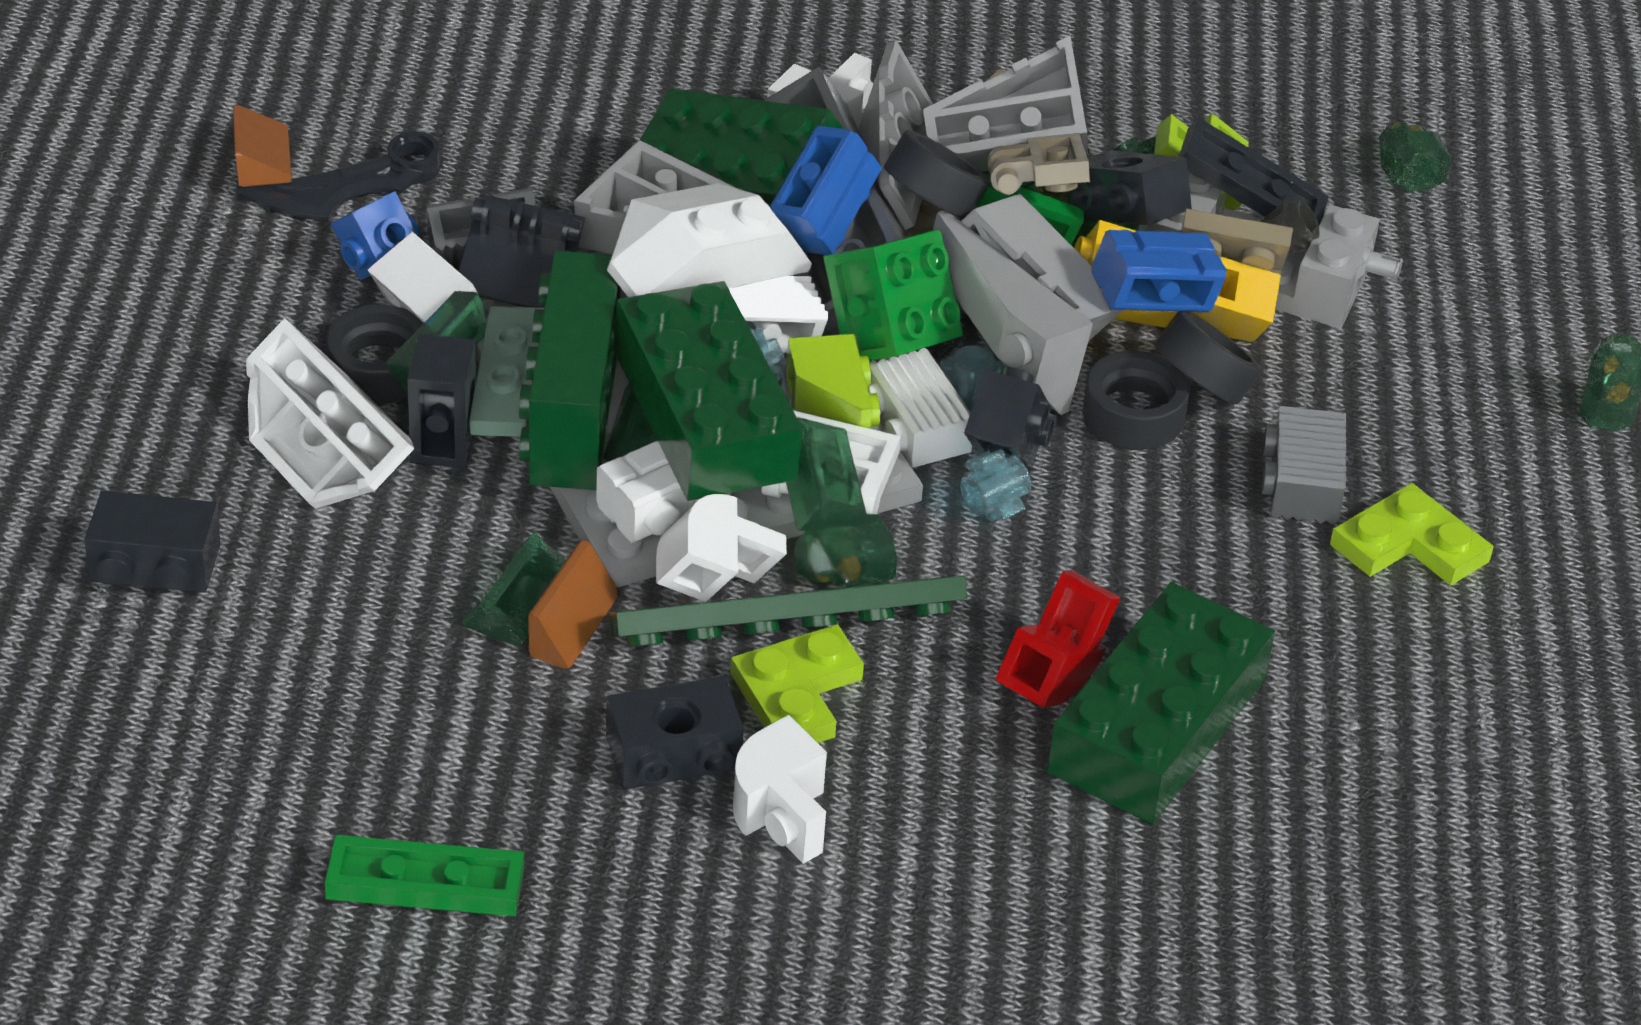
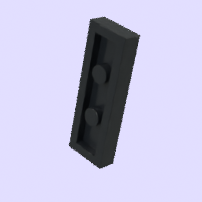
(1244, 172)

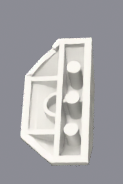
(702, 239)
(318, 421)

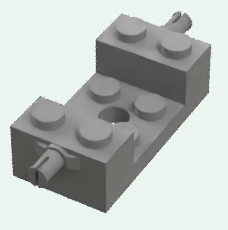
(1320, 279)

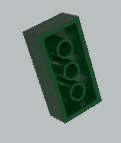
(735, 137)
(570, 372)
(707, 390)
(1160, 702)

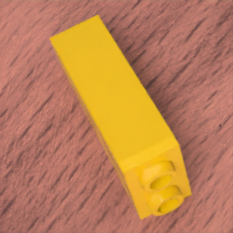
(1241, 309)

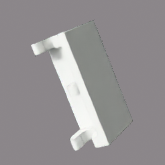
(417, 277)

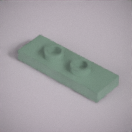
(502, 372)

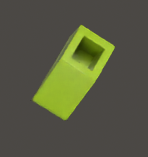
(831, 380)

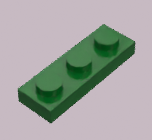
(425, 875)

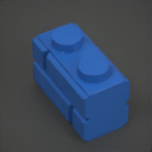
(825, 189)
(1158, 271)

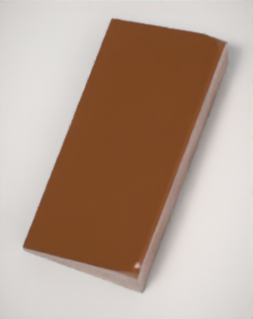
(260, 149)
(571, 608)

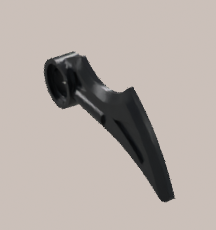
(321, 194)

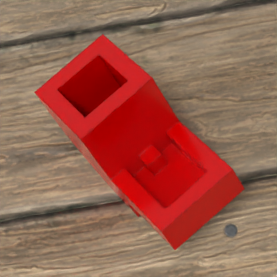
(1063, 650)

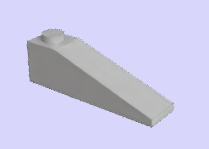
(891, 109)
(1016, 313)

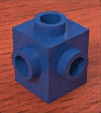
(373, 232)

